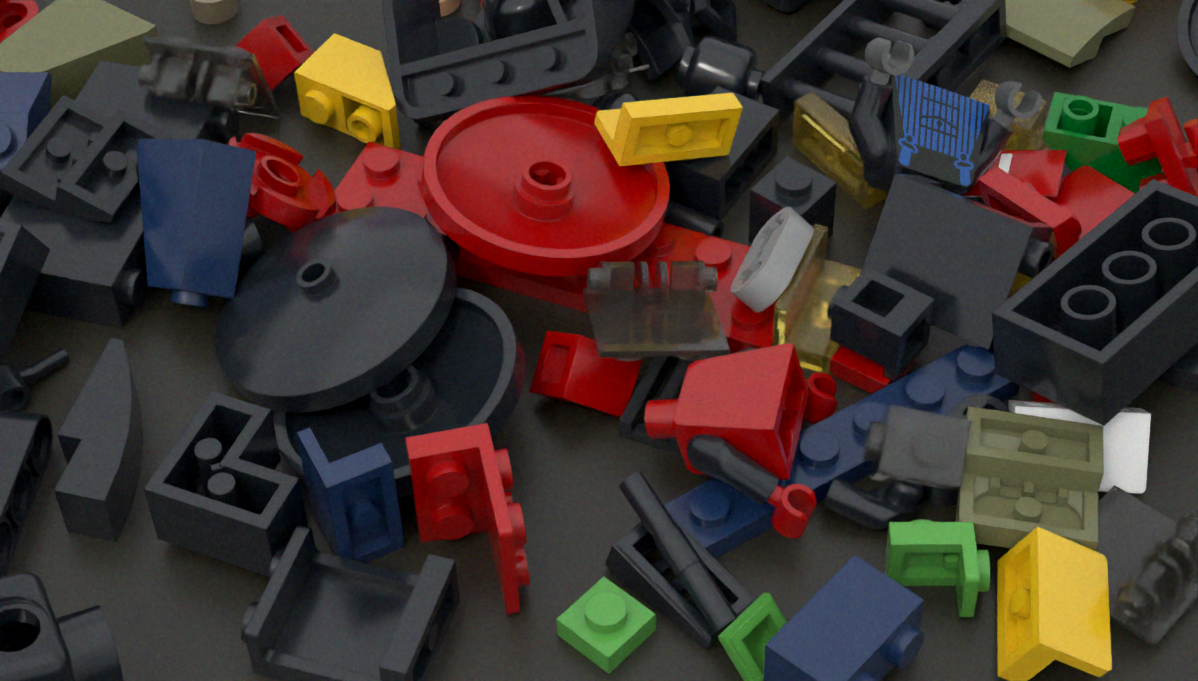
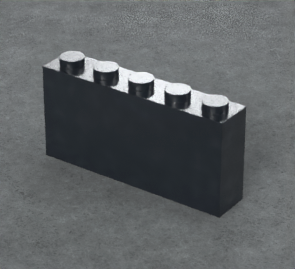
(98, 266)

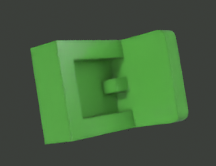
(938, 555)

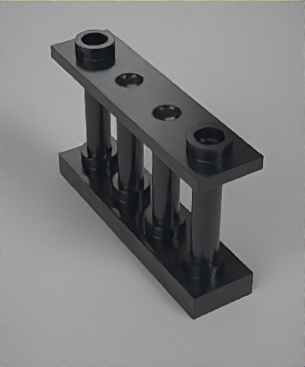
(942, 60)

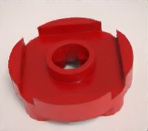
(282, 187)

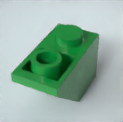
(1090, 134)

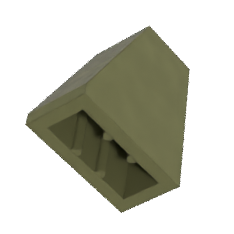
(71, 41)

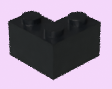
(222, 487)

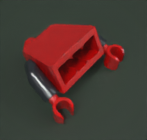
(743, 425)

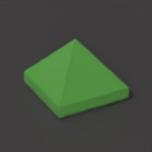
(748, 634)

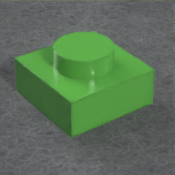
(606, 624)

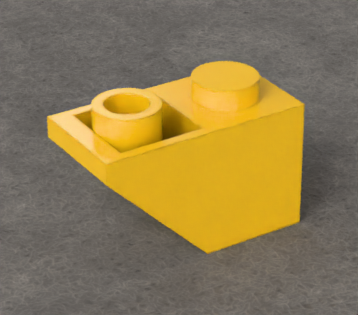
(349, 91)

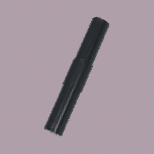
(678, 552)

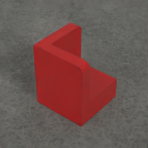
(277, 49)
(576, 374)

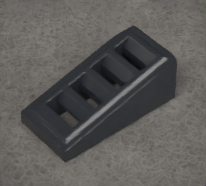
(630, 566)

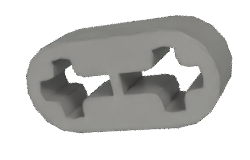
(772, 259)

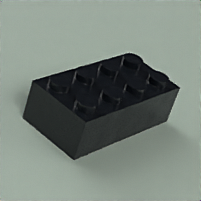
(1107, 308)

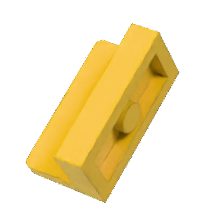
(670, 128)
(1052, 607)

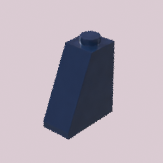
(193, 215)

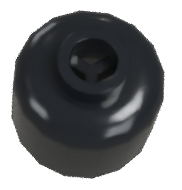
(719, 64)

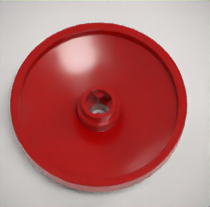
(539, 187)

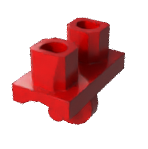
(1162, 137)

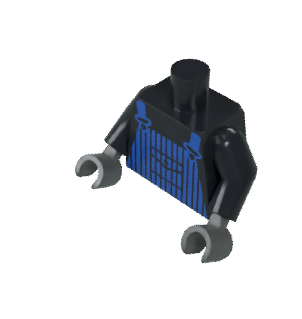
(927, 129)

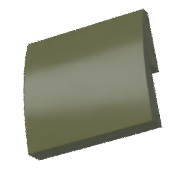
(1066, 28)
(1030, 475)

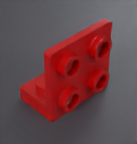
(1080, 205)
(461, 492)

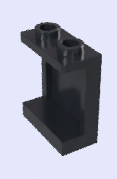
(956, 253)
(348, 617)

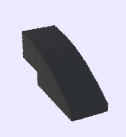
(102, 449)

